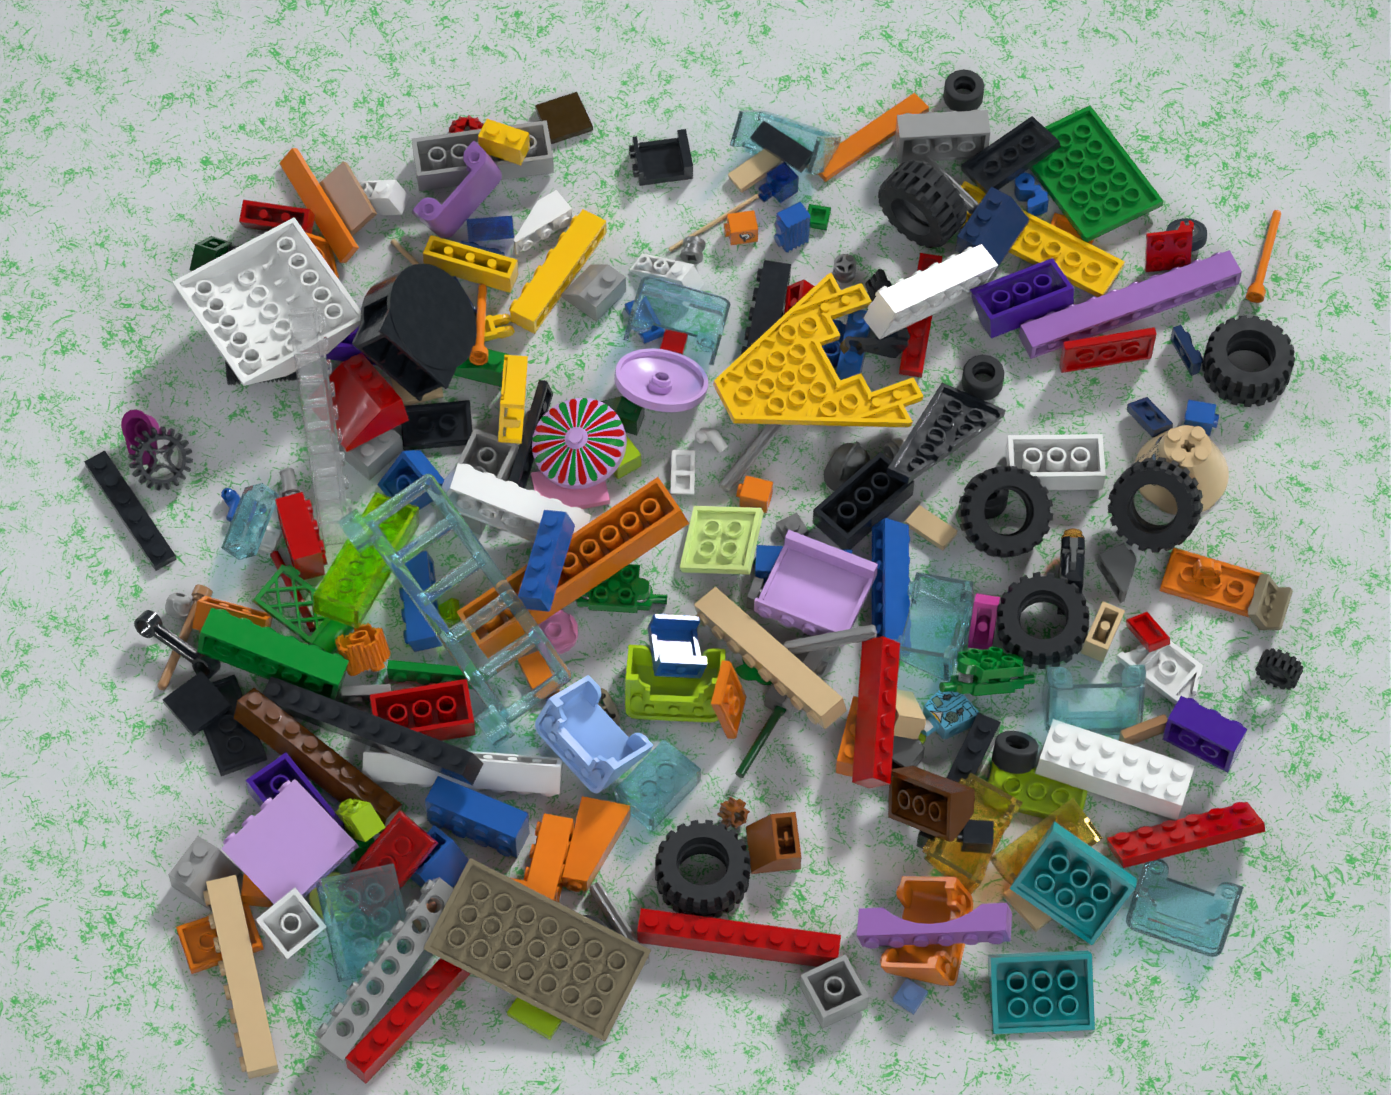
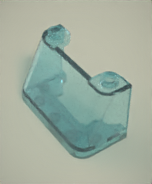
(936, 624)
(1094, 707)
(1181, 911)

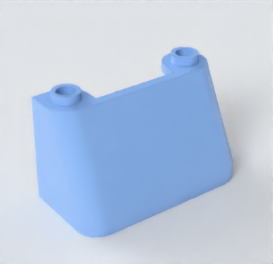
(588, 737)

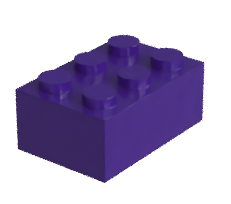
(1204, 733)

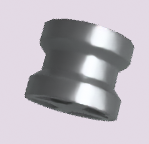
(693, 250)
(848, 263)

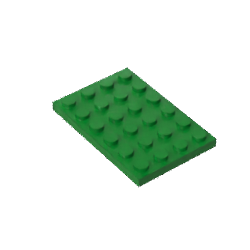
(1094, 177)

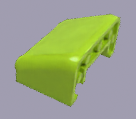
(669, 697)

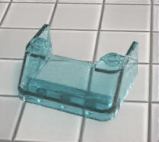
(819, 141)
(679, 310)

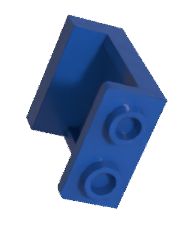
(675, 646)

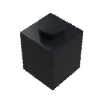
(976, 836)

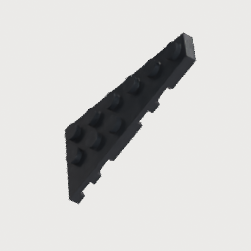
(942, 428)

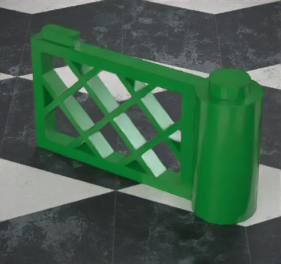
(324, 634)

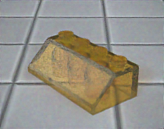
(1014, 855)

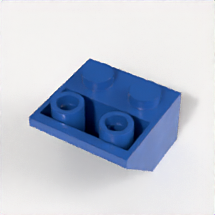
(443, 862)

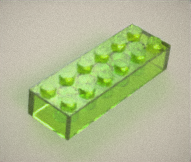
(358, 577)

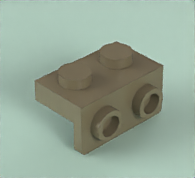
(1269, 604)

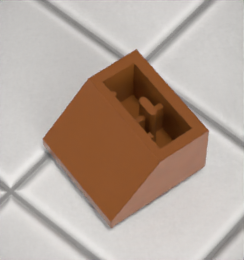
(774, 843)

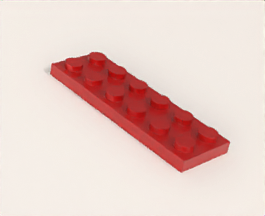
(1185, 834)

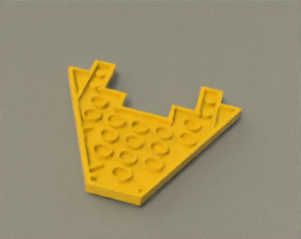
(791, 380)

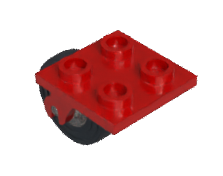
(1174, 246)

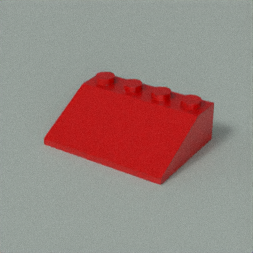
(364, 402)

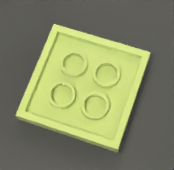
(721, 540)

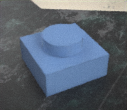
(910, 996)

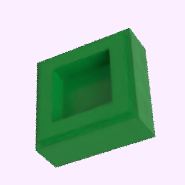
(819, 216)

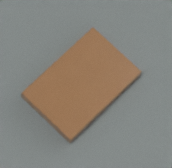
(348, 198)

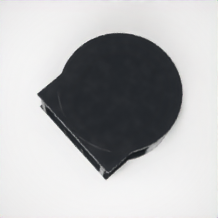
(417, 328)

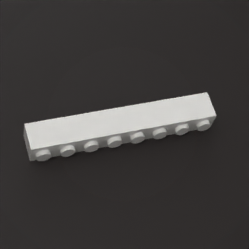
(499, 772)

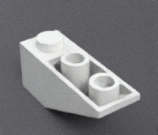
(385, 196)
(545, 218)
(668, 270)

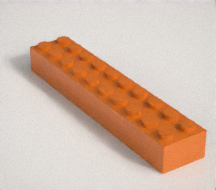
(592, 557)

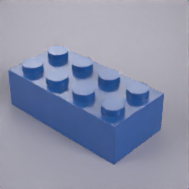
(477, 817)

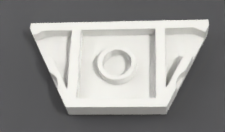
(1167, 670)

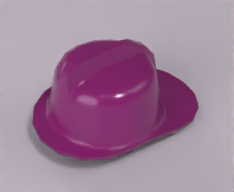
(132, 426)

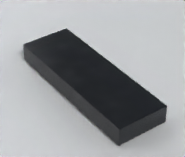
(782, 146)

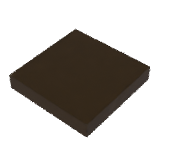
(564, 117)

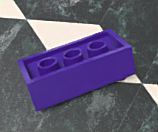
(1021, 297)

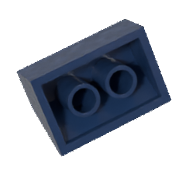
(994, 225)

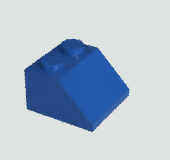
(405, 471)

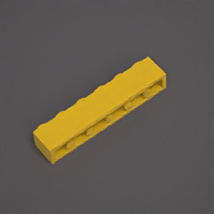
(557, 271)

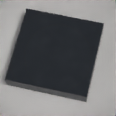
(197, 703)

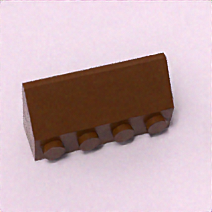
(929, 802)

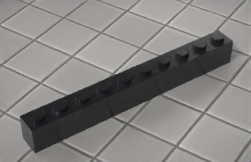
(374, 731)

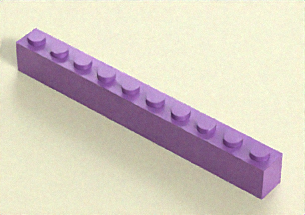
(1130, 303)

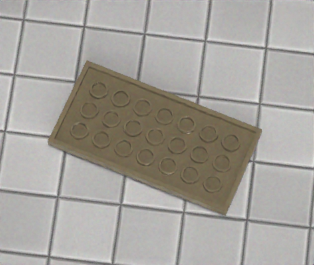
(537, 949)

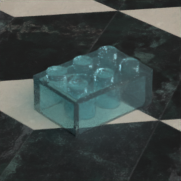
(658, 785)

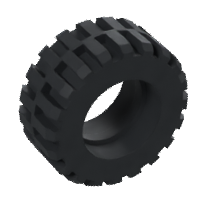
(922, 204)
(1253, 336)
(1036, 506)
(1136, 528)
(1048, 590)
(702, 839)

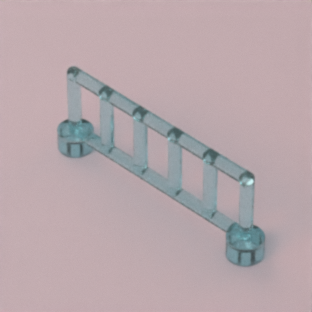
(364, 532)

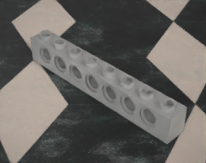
(326, 1034)

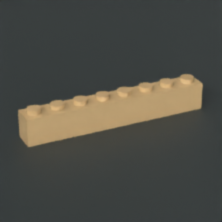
(770, 658)
(242, 977)

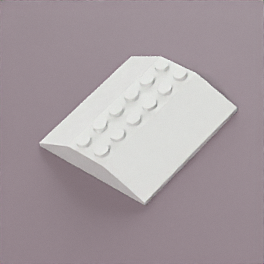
(248, 297)

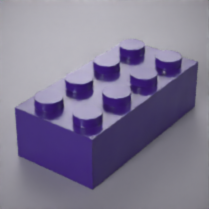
(270, 778)

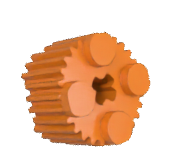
(364, 649)

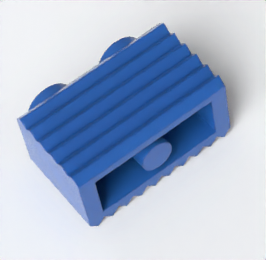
(792, 227)

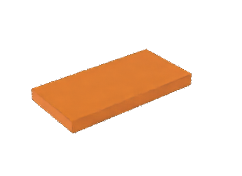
(1229, 591)

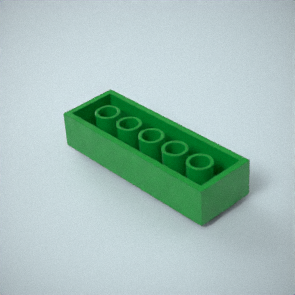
(271, 654)

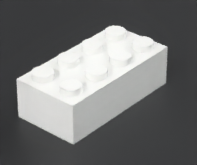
(1060, 460)

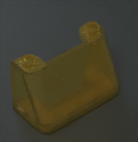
(970, 867)

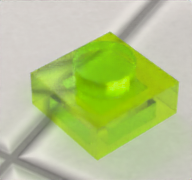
(448, 611)

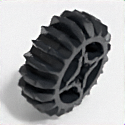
(144, 445)

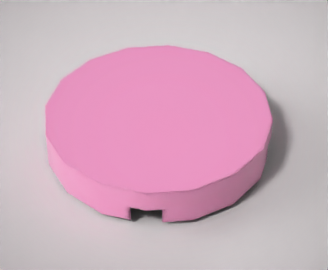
(561, 631)

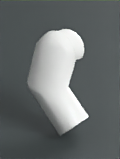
(713, 436)

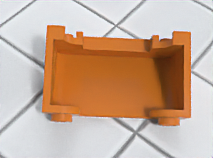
(929, 902)

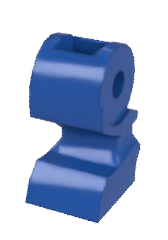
(1032, 194)

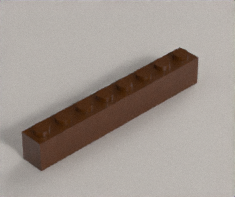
(312, 755)

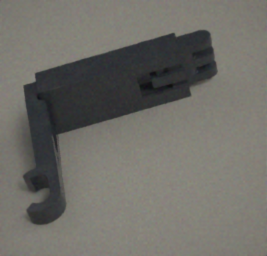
(889, 346)

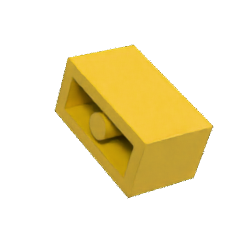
(504, 141)

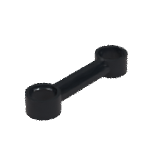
(175, 643)

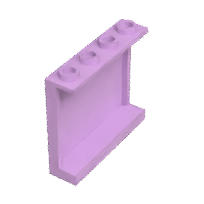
(815, 586)
(289, 844)

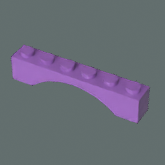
(984, 924)

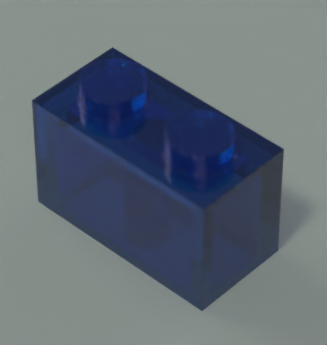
(490, 228)

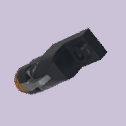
(1072, 559)

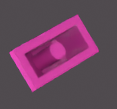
(983, 621)

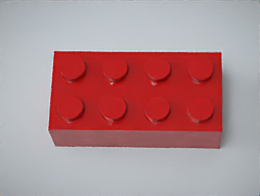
(433, 709)

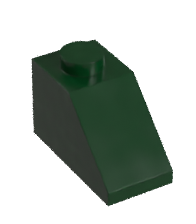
(208, 250)
(628, 412)

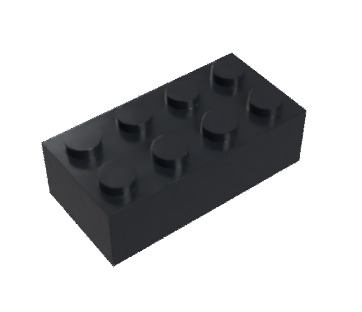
(861, 503)

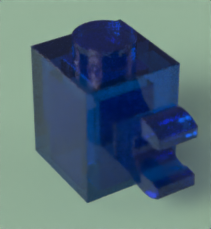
(780, 183)

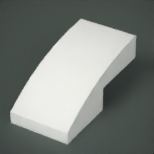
(683, 472)

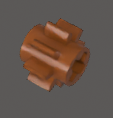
(733, 812)

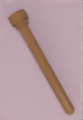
(198, 592)

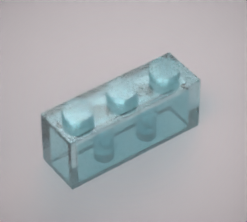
(250, 521)

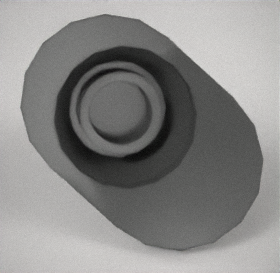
(844, 464)

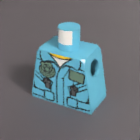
(948, 714)

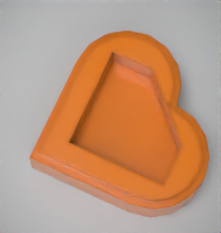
(1206, 569)

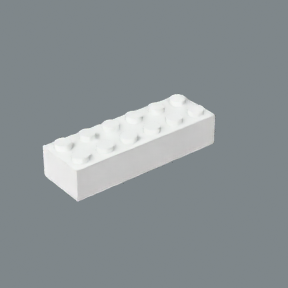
(929, 291)
(503, 502)
(1115, 769)

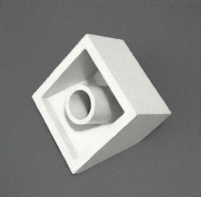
(290, 923)

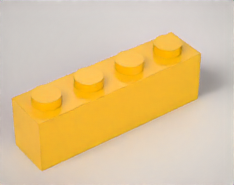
(471, 263)

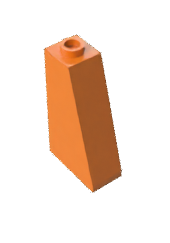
(593, 838)

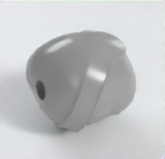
(178, 605)

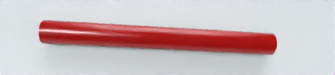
(304, 611)

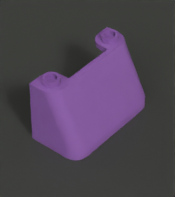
(465, 199)

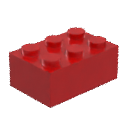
(301, 535)

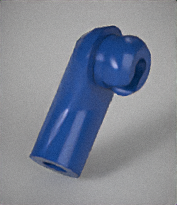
(232, 499)

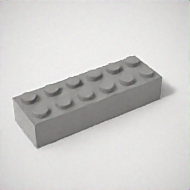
(441, 161)

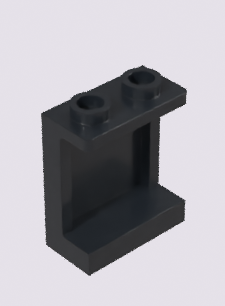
(662, 159)

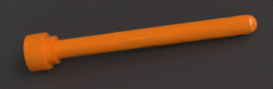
(1256, 290)
(479, 352)

